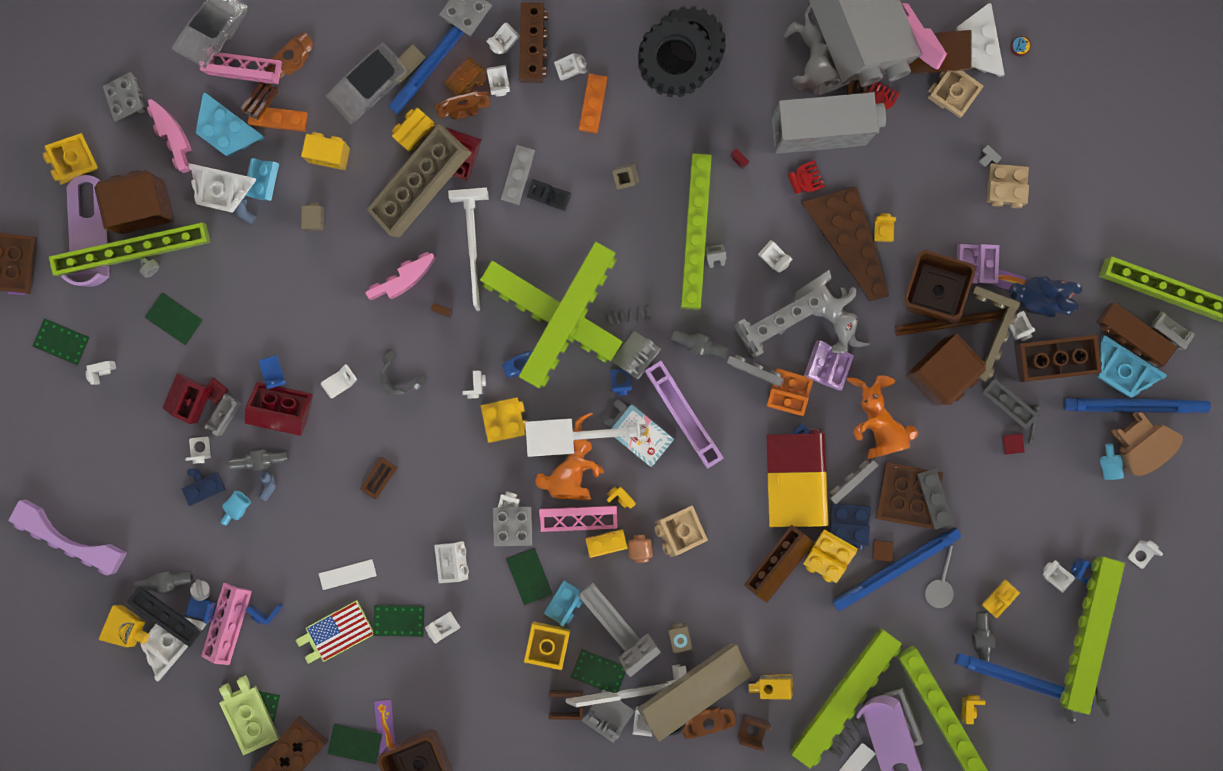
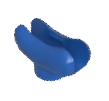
(515, 365)

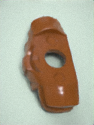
(301, 46)
(474, 101)
(722, 719)

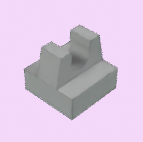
(990, 155)
(715, 253)

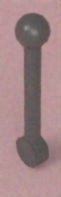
(1036, 408)

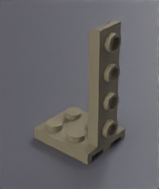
(1002, 331)

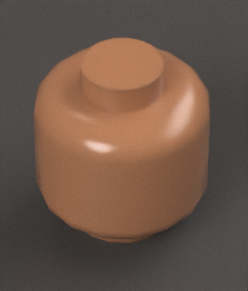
(640, 549)

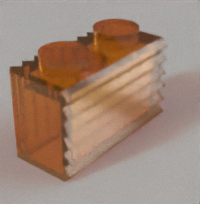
(466, 77)

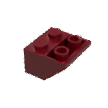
(473, 145)
(186, 399)

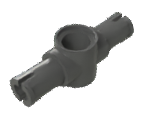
(700, 344)
(258, 460)
(165, 581)
(983, 638)

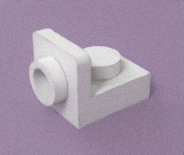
(570, 66)
(102, 368)

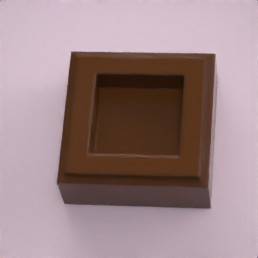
(441, 310)
(882, 550)

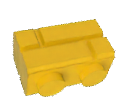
(413, 129)
(606, 543)

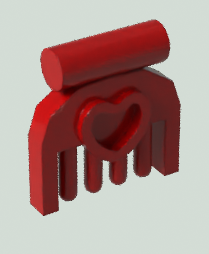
(881, 97)
(803, 179)

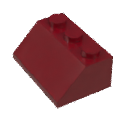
(278, 409)

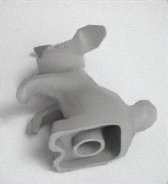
(820, 70)
(843, 322)

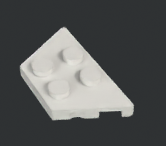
(985, 44)
(219, 188)
(165, 649)

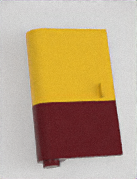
(797, 479)

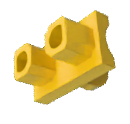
(1000, 598)

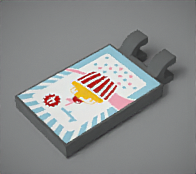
(646, 451)

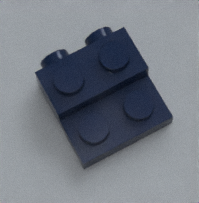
(850, 524)

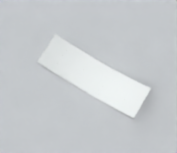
(858, 759)

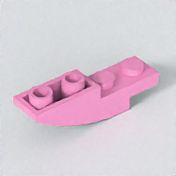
(929, 45)
(168, 128)
(410, 274)

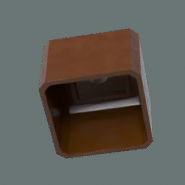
(133, 202)
(939, 270)
(947, 371)
(421, 746)

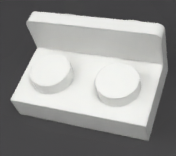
(451, 562)

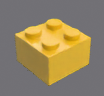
(325, 151)
(547, 645)

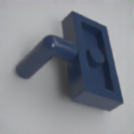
(203, 487)

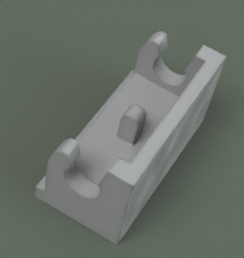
(1172, 331)
(222, 415)

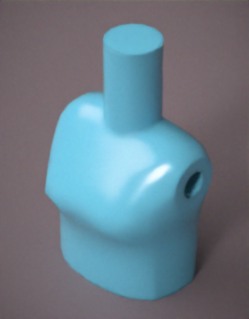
(1111, 464)
(235, 507)

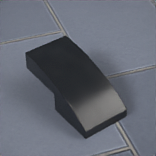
(549, 195)

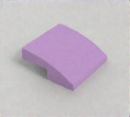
(985, 260)
(828, 367)

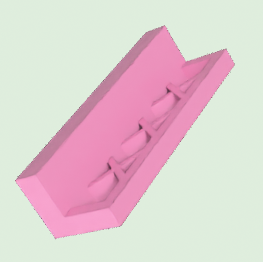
(243, 72)
(578, 511)
(228, 625)

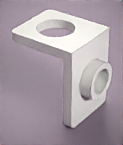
(339, 382)
(198, 457)
(1150, 550)

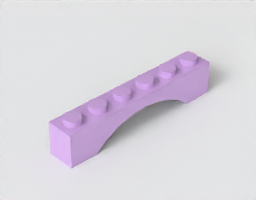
(683, 414)
(33, 519)

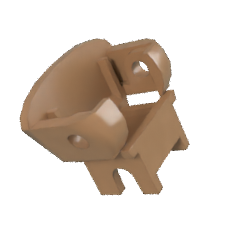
(1146, 445)

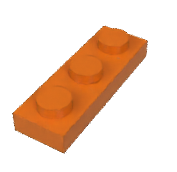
(593, 103)
(281, 119)

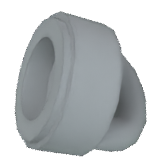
(148, 267)
(200, 590)

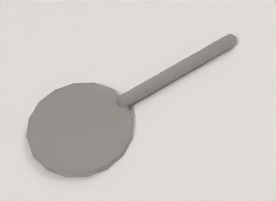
(939, 592)

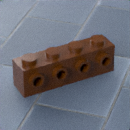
(532, 42)
(1136, 334)
(779, 564)

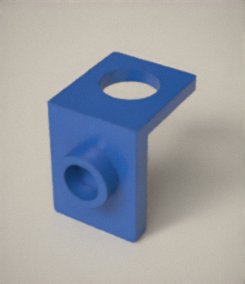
(271, 371)
(621, 389)
(1078, 569)
(201, 609)
(259, 617)

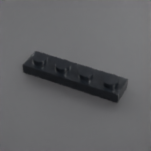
(164, 616)

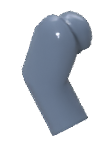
(243, 213)
(269, 485)

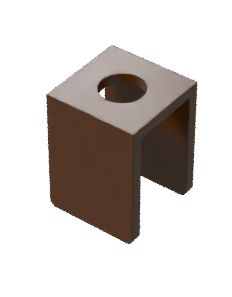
(566, 715)
(753, 741)

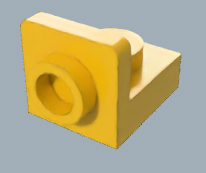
(884, 228)
(625, 500)
(969, 712)

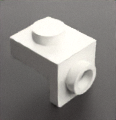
(503, 39)
(498, 80)
(775, 257)
(1021, 327)
(478, 381)
(508, 500)
(1058, 576)
(442, 627)
(640, 726)

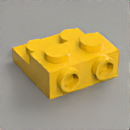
(69, 158)
(504, 419)
(829, 556)

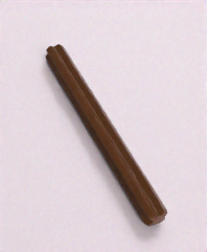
(937, 325)

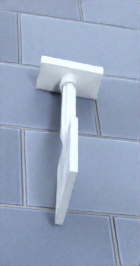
(468, 197)
(557, 436)
(678, 672)

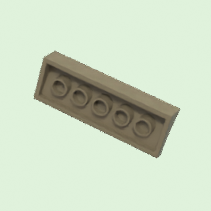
(418, 181)
(694, 691)

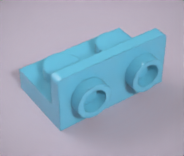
(265, 175)
(563, 603)

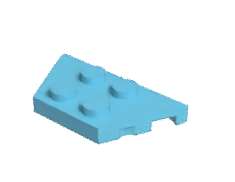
(224, 128)
(1125, 370)

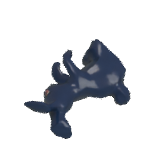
(1046, 296)

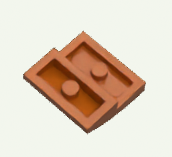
(793, 393)

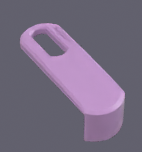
(85, 232)
(889, 733)

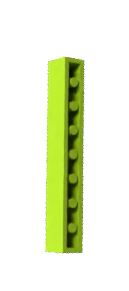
(696, 231)
(129, 249)
(1162, 288)
(543, 308)
(567, 315)
(1092, 635)
(845, 698)
(940, 710)

